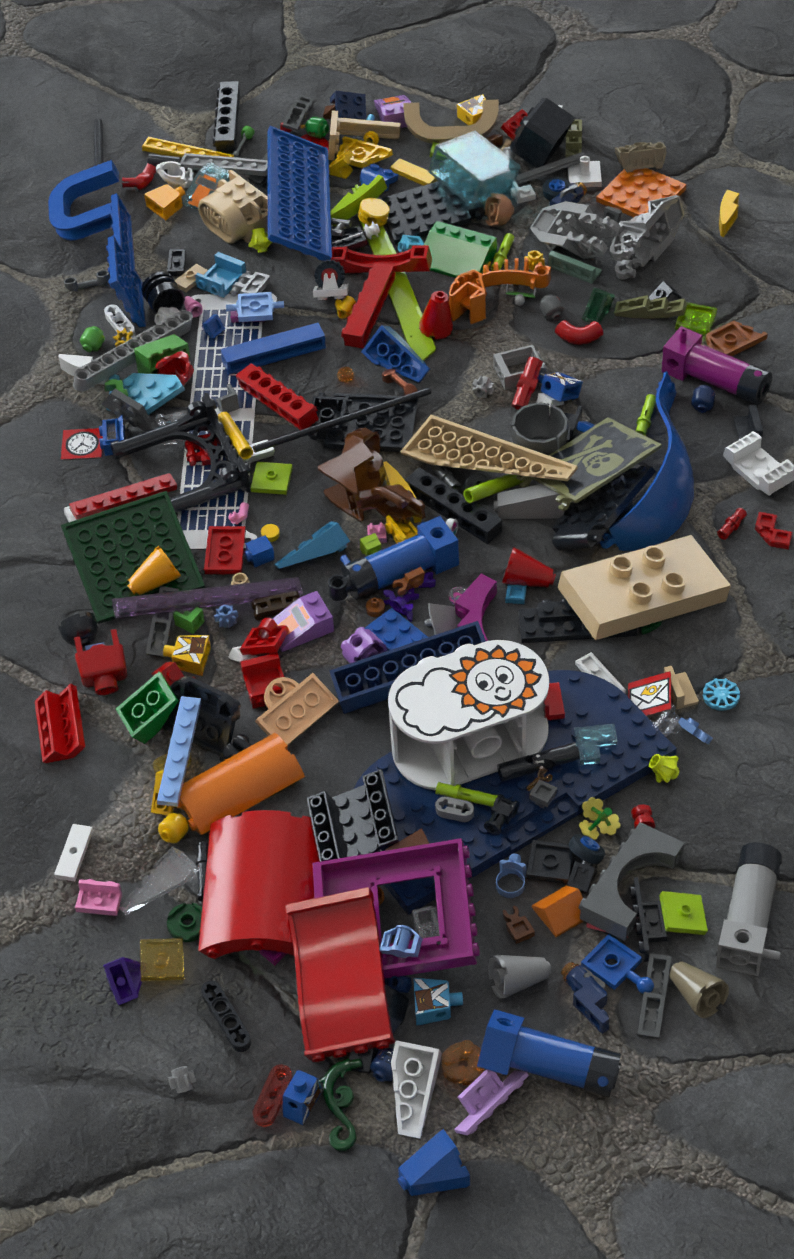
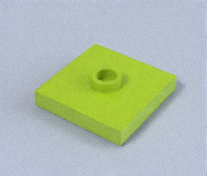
(271, 478)
(683, 913)

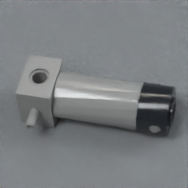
(749, 910)

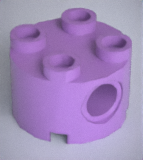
(362, 645)

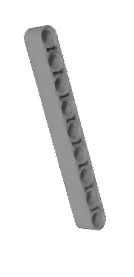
(124, 355)

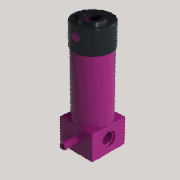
(688, 356)

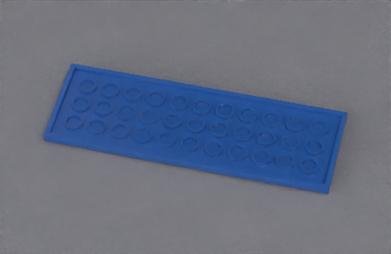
(298, 194)

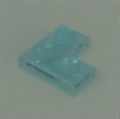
(591, 737)

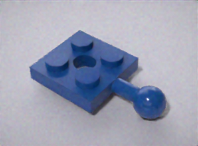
(615, 974)

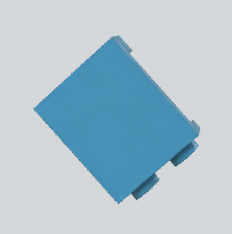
(221, 275)

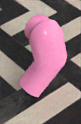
(236, 518)

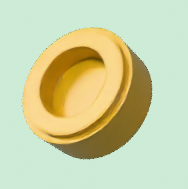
(271, 532)

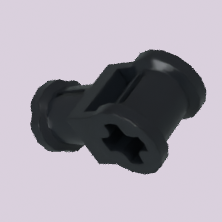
(501, 813)

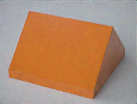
(560, 910)

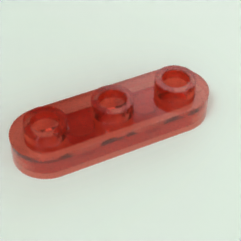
(272, 1087)

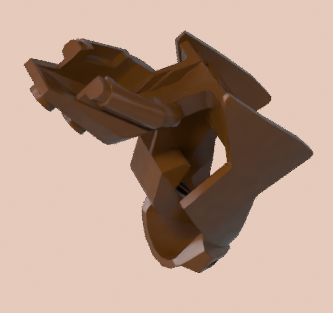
(359, 477)

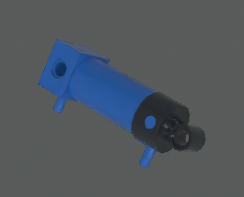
(432, 548)

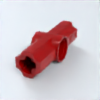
(527, 382)

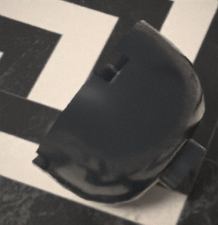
(77, 626)

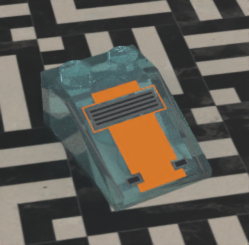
(204, 184)

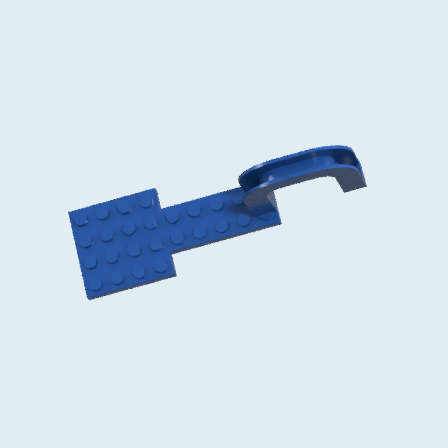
(112, 215)

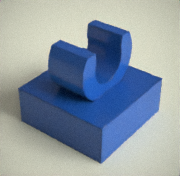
(213, 326)

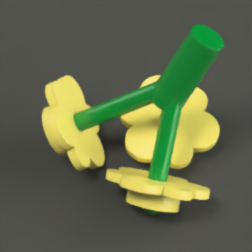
(606, 822)

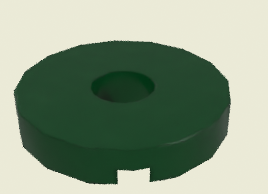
(178, 915)

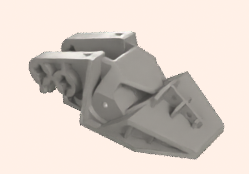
(571, 227)
(646, 235)

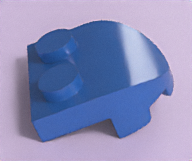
(370, 172)

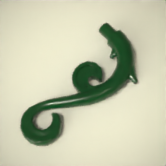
(335, 1105)

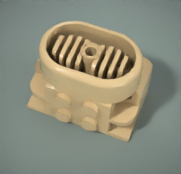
(234, 209)

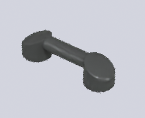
(102, 278)

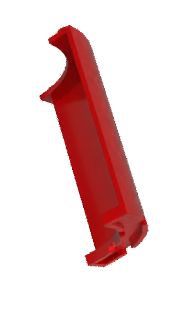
(250, 876)

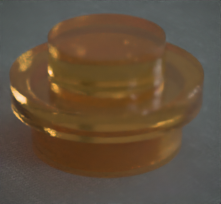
(345, 374)

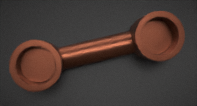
(390, 376)

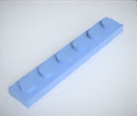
(179, 751)

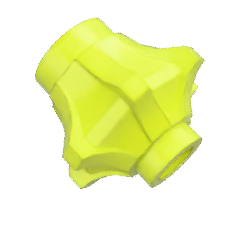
(259, 240)
(664, 767)

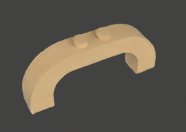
(442, 134)

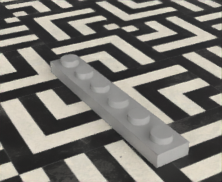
(238, 165)

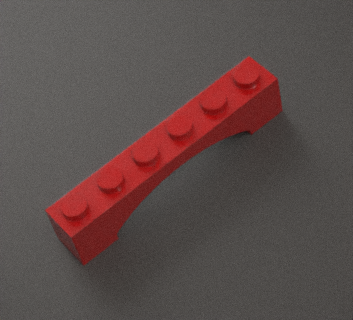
(413, 260)

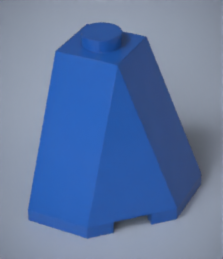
(434, 1168)

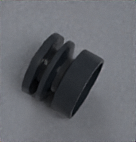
(162, 291)

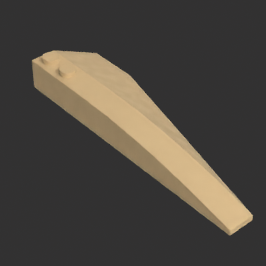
(458, 446)

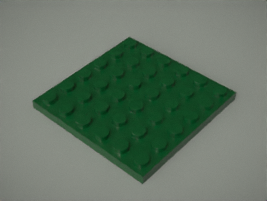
(117, 542)

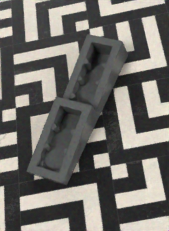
(654, 1002)

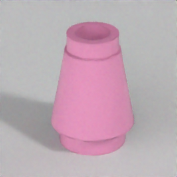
(193, 306)

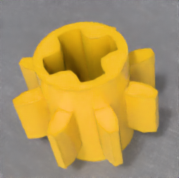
(534, 258)
(120, 334)

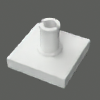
(586, 172)

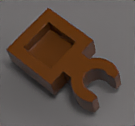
(517, 926)

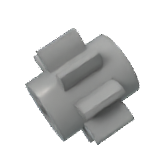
(482, 386)
(182, 1079)

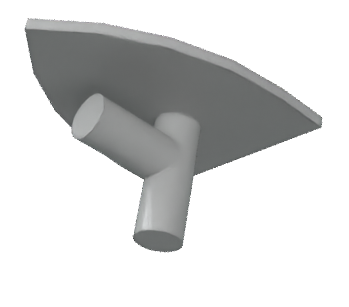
(441, 618)

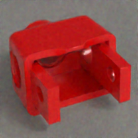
(101, 665)

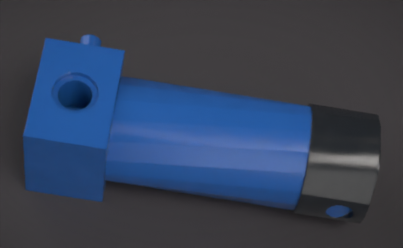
(547, 1055)

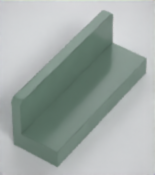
(573, 267)

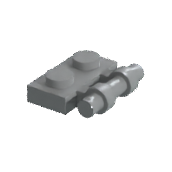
(250, 283)

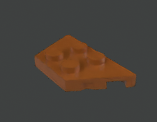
(734, 338)

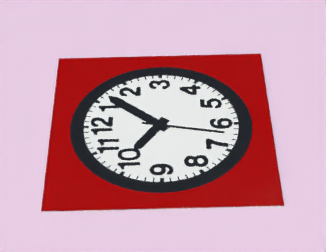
(81, 444)

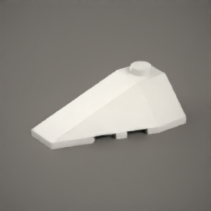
(414, 1080)

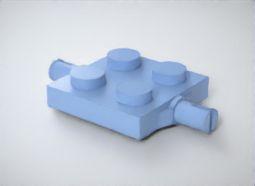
(255, 306)

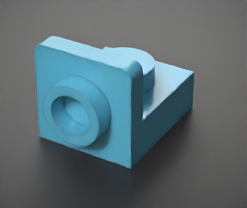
(408, 241)

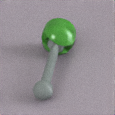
(246, 133)

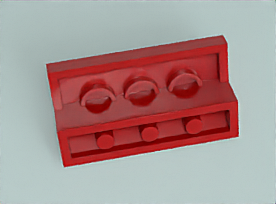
(59, 724)

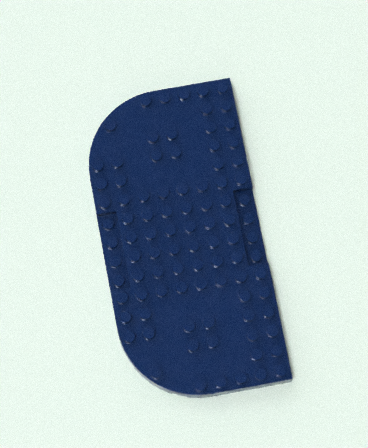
(586, 702)

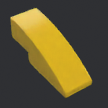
(728, 211)

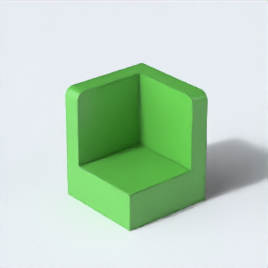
(189, 620)

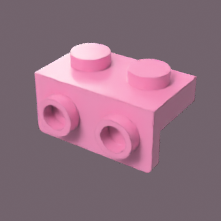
(98, 897)

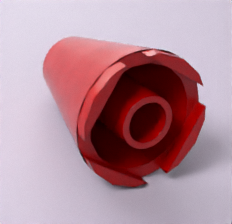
(437, 317)
(527, 571)

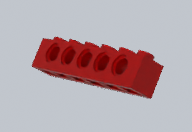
(277, 397)

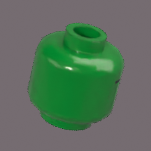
(317, 127)

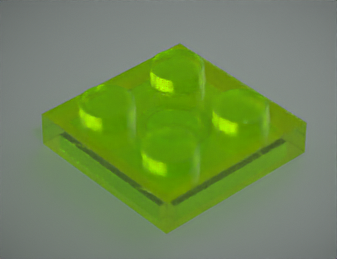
(697, 318)

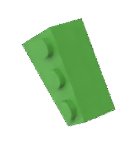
(152, 352)

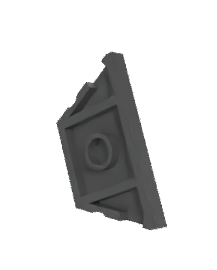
(131, 410)

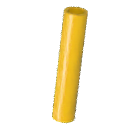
(235, 435)

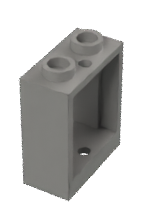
(513, 357)

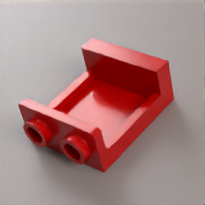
(258, 674)

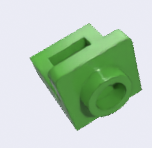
(113, 384)

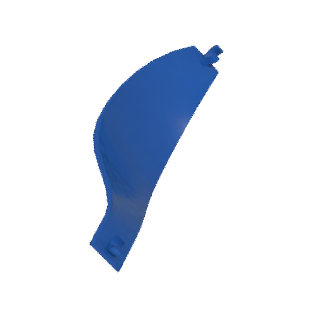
(668, 497)

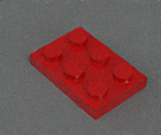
(225, 550)

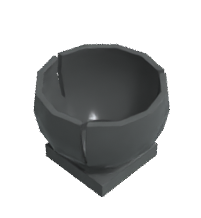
(534, 430)

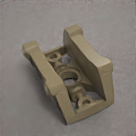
(641, 155)

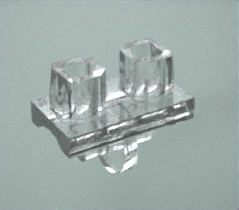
(667, 721)

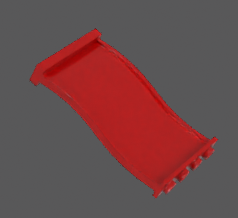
(339, 975)

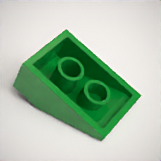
(148, 708)

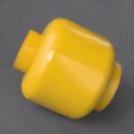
(173, 828)

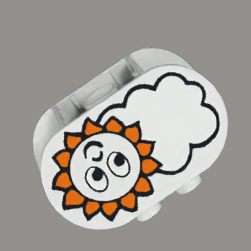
(468, 712)

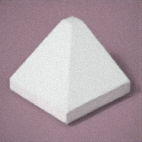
(236, 655)

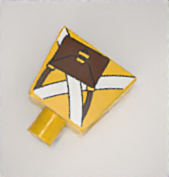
(471, 110)
(189, 653)

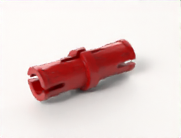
(731, 523)

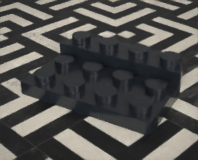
(216, 714)

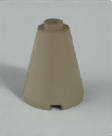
(699, 988)

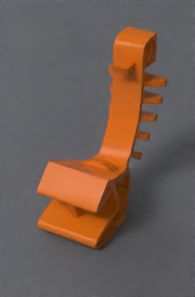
(469, 288)

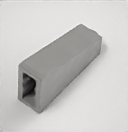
(528, 503)

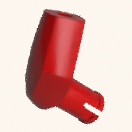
(142, 180)

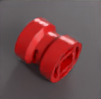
(642, 814)

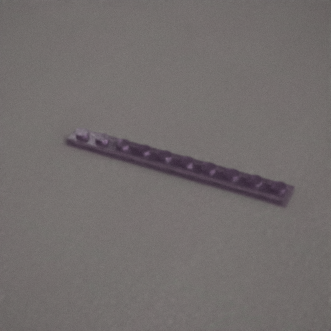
(202, 597)

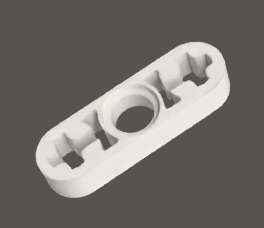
(119, 316)

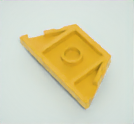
(364, 152)

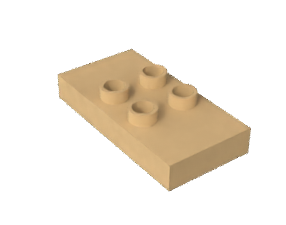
(643, 587)

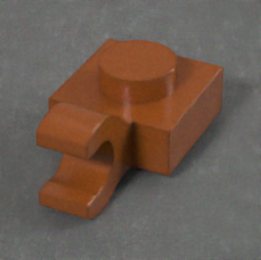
(411, 580)

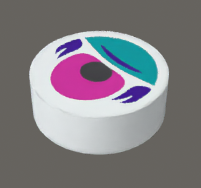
(453, 525)

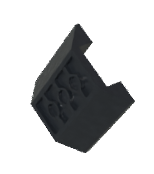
(353, 821)

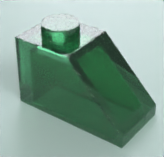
(598, 305)

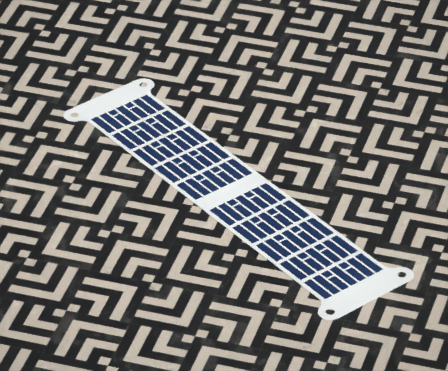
(212, 378)

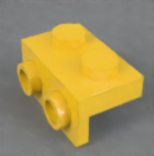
(400, 531)

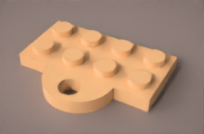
(296, 707)

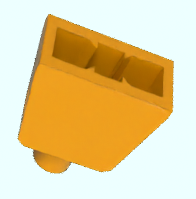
(164, 200)

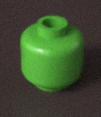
(92, 339)

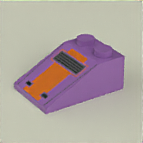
(392, 109)
(306, 620)

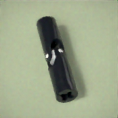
(553, 758)

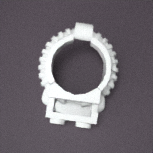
(176, 175)

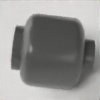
(551, 307)

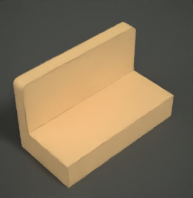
(681, 689)

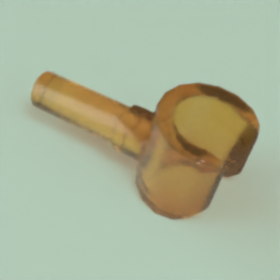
(541, 772)

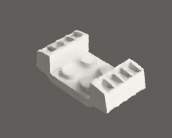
(757, 465)

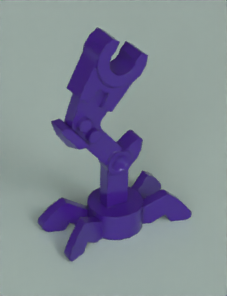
(400, 604)

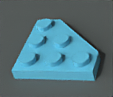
(152, 389)

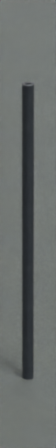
(343, 419)

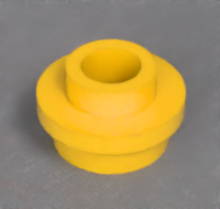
(373, 135)

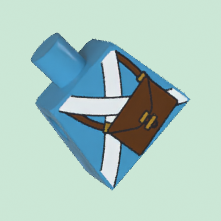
(434, 1000)

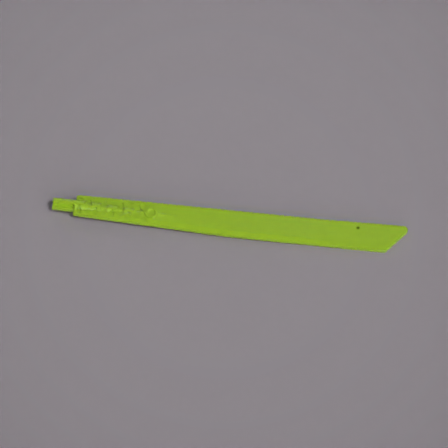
(402, 298)

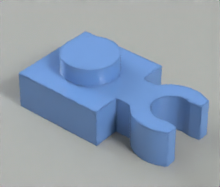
(692, 727)

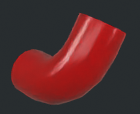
(579, 335)

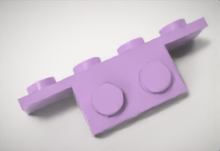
(484, 1096)

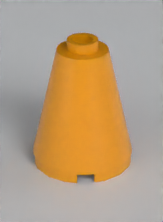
(153, 573)

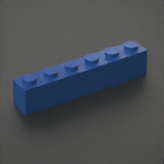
(273, 348)

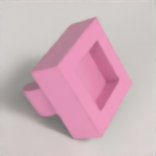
(379, 530)

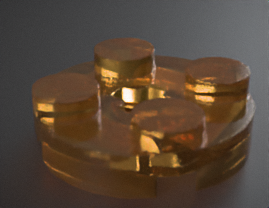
(453, 1055)

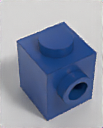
(259, 551)

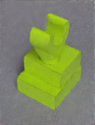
(370, 544)

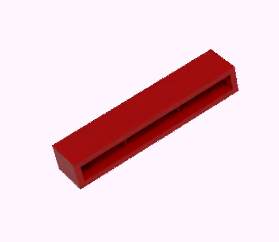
(368, 305)

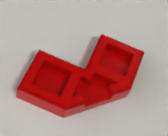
(774, 537)

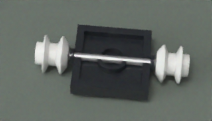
(354, 237)

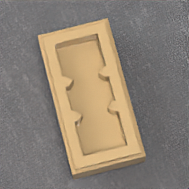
(187, 280)

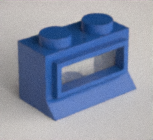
(111, 431)

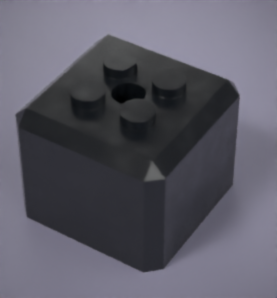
(541, 132)

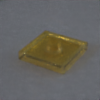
(161, 959)

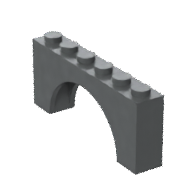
(643, 848)

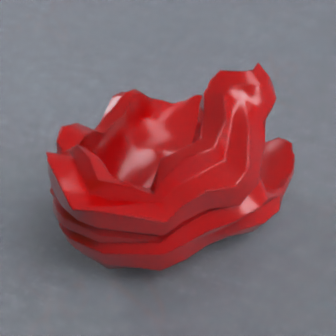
(176, 364)

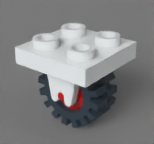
(330, 279)

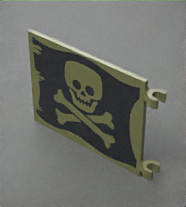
(600, 457)

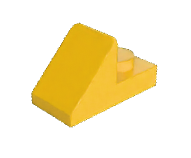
(340, 166)

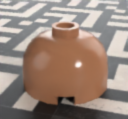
(498, 209)

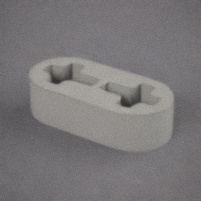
(454, 809)

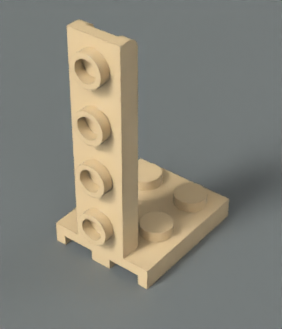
(358, 128)

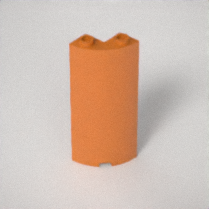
(239, 783)

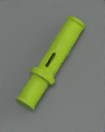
(503, 250)
(644, 421)
(465, 794)

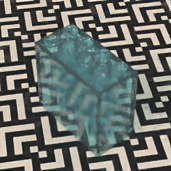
(473, 168)

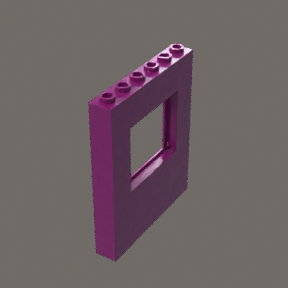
(452, 890)

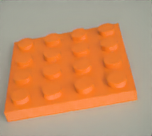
(634, 190)

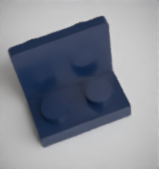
(349, 104)

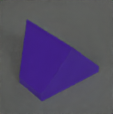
(123, 979)

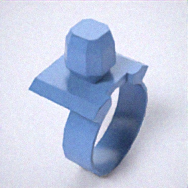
(513, 866)

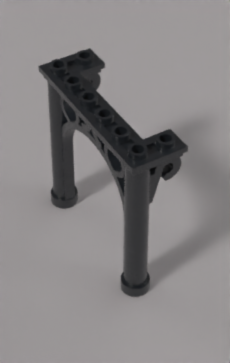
(200, 418)

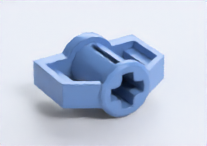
(401, 942)

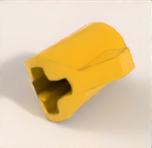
(345, 307)

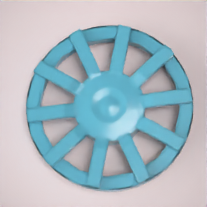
(721, 694)

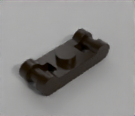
(275, 604)

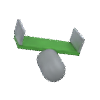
(519, 298)

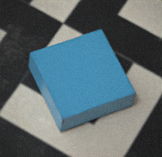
(516, 594)

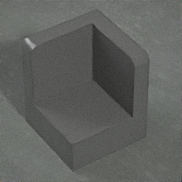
(228, 402)

